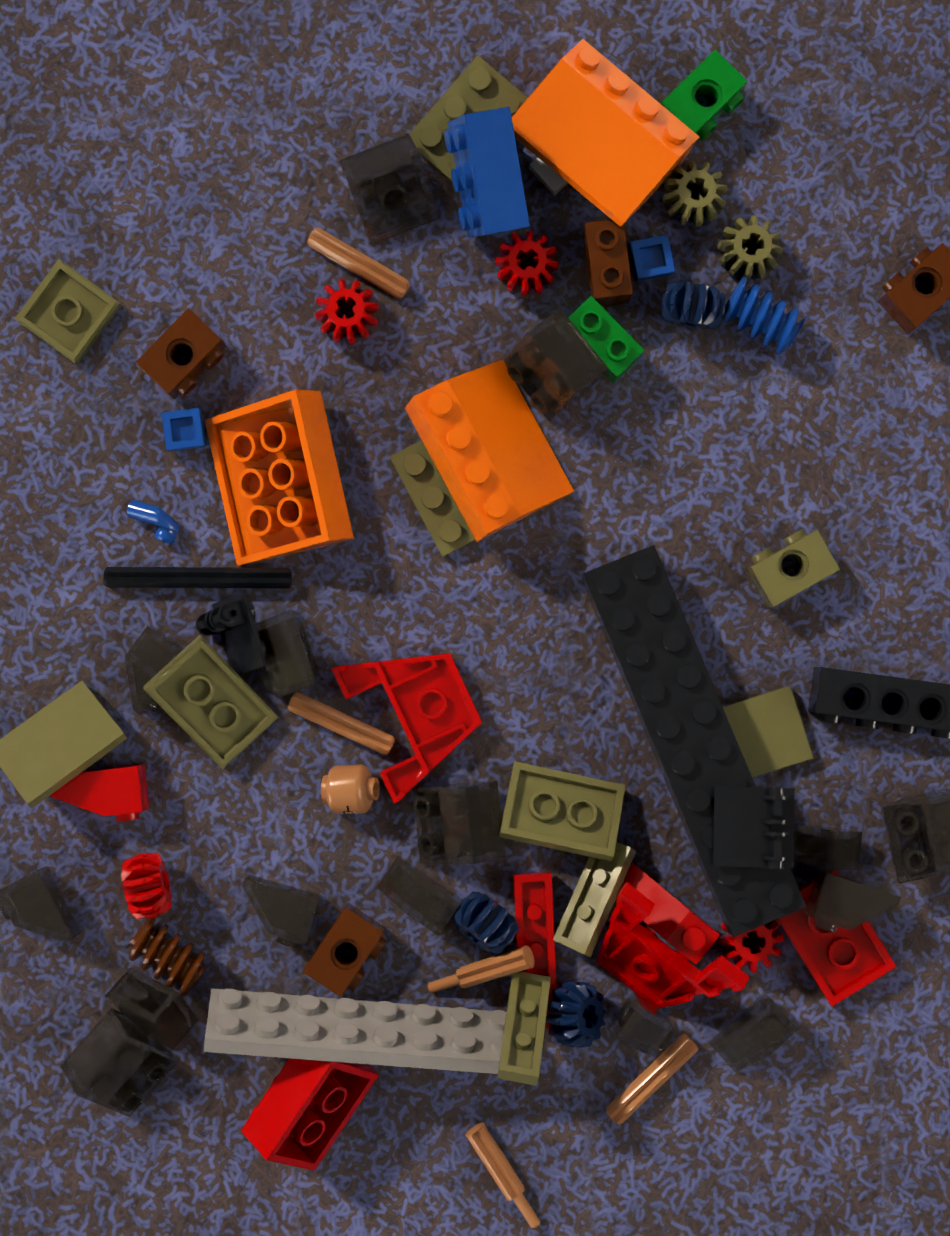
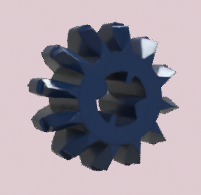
(693, 305)
(485, 923)
(576, 1014)

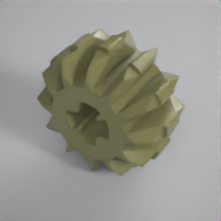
(709, 194)
(737, 238)

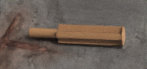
(487, 970)
(501, 1170)

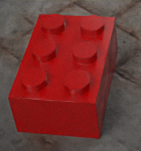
(307, 1110)

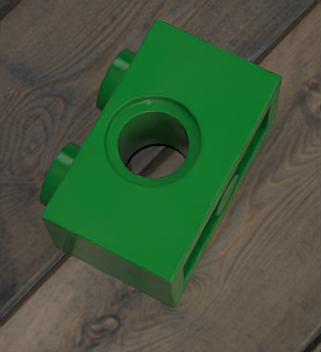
(711, 78)
(606, 338)

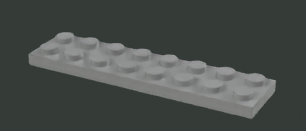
(354, 1031)

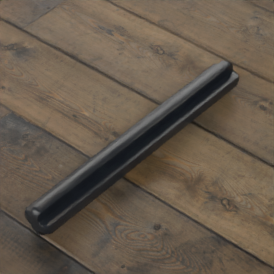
(197, 577)

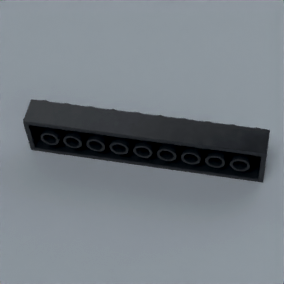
(683, 726)

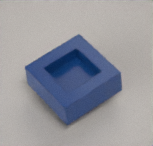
(652, 258)
(183, 429)

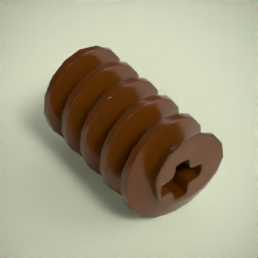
(167, 956)

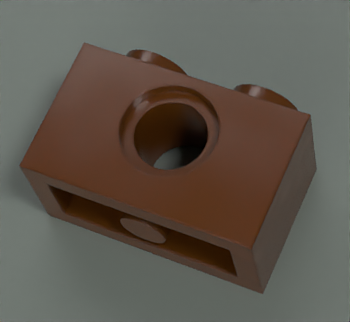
(607, 262)
(903, 300)
(184, 333)
(328, 966)

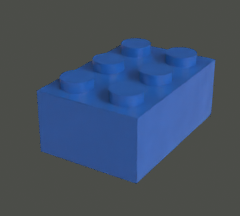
(487, 172)

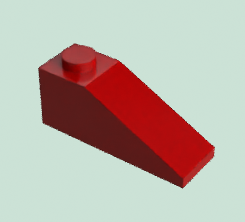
(108, 791)
(672, 917)

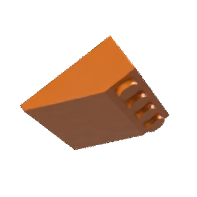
(602, 132)
(488, 448)
(279, 477)

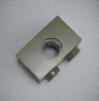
(814, 565)

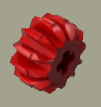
(523, 250)
(361, 309)
(146, 885)
(751, 955)

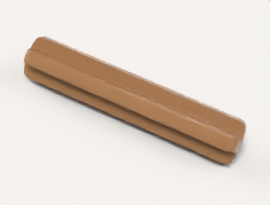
(358, 263)
(341, 723)
(651, 1079)

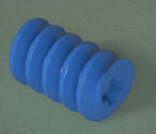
(763, 316)

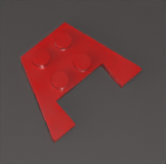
(429, 705)
(651, 966)

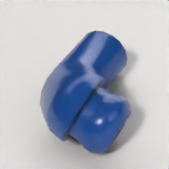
(156, 516)

